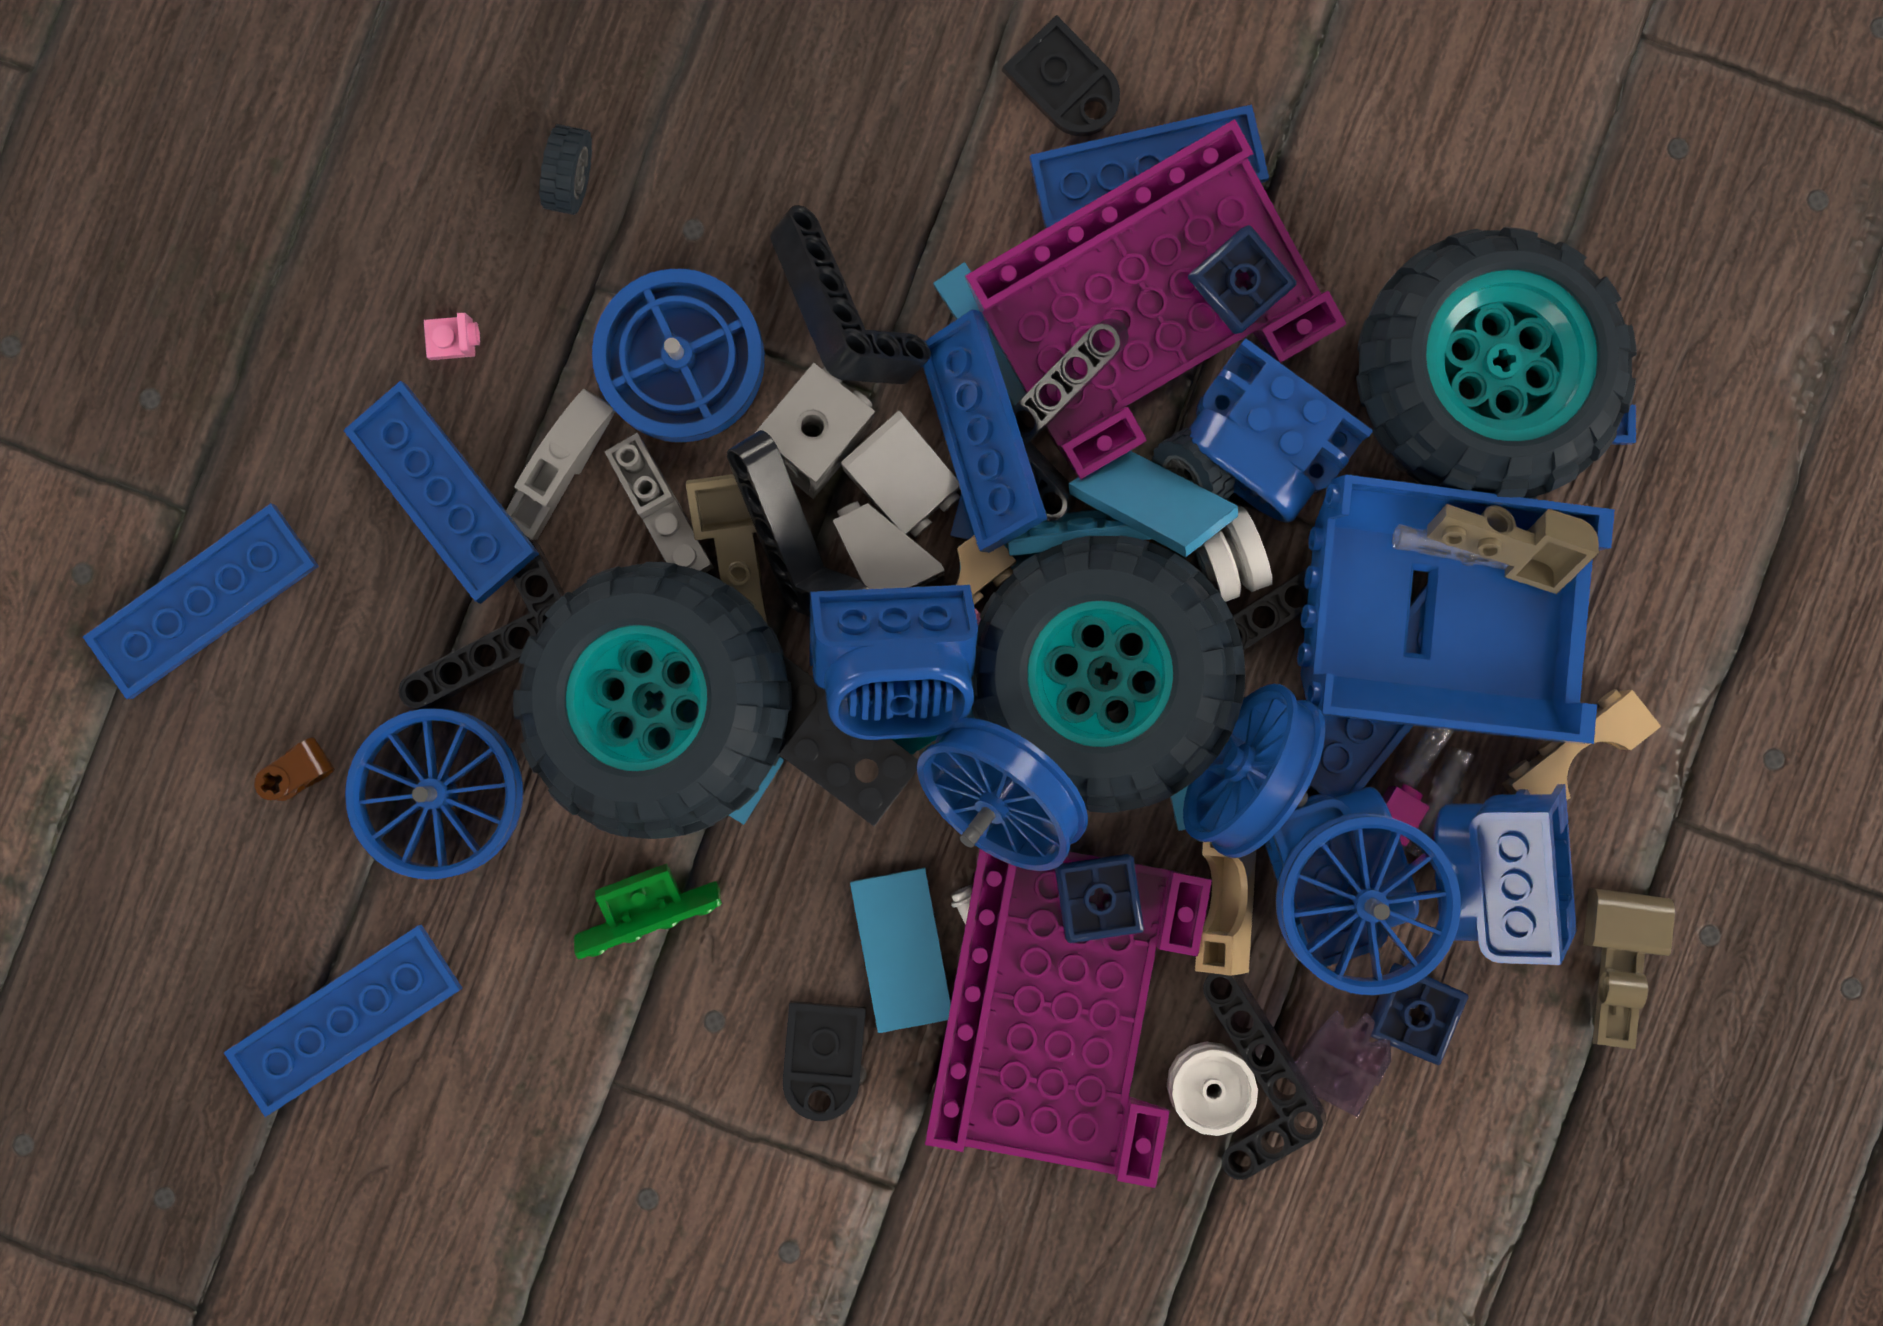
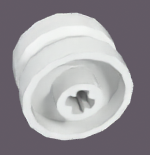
(1235, 556)
(1234, 1086)

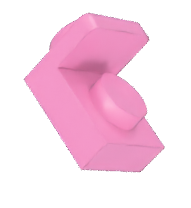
(451, 337)

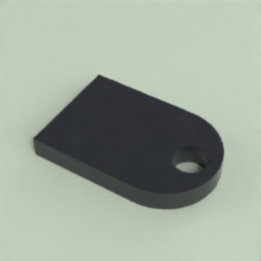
(1063, 77)
(823, 1055)

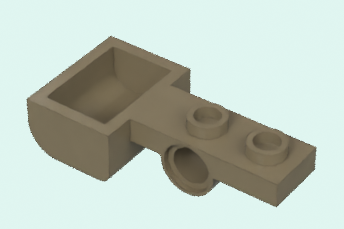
(722, 514)
(1540, 557)
(1625, 930)

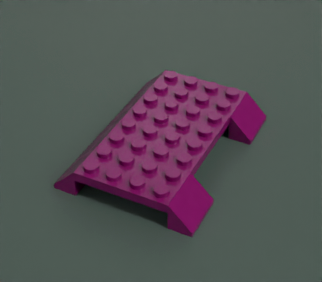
(1132, 264)
(1052, 1027)

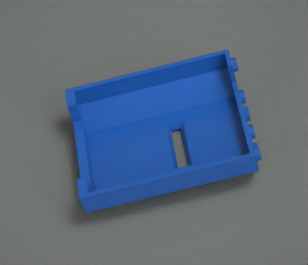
(1491, 647)

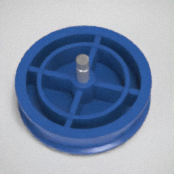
(678, 355)

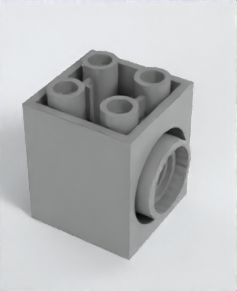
(827, 409)

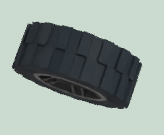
(565, 169)
(1186, 460)

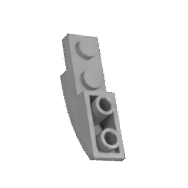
(557, 461)
(657, 504)

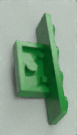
(643, 906)

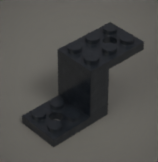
(831, 755)

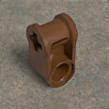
(299, 769)

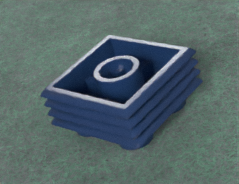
(1266, 281)
(1119, 914)
(1423, 1037)

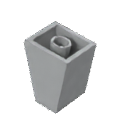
(902, 475)
(882, 551)

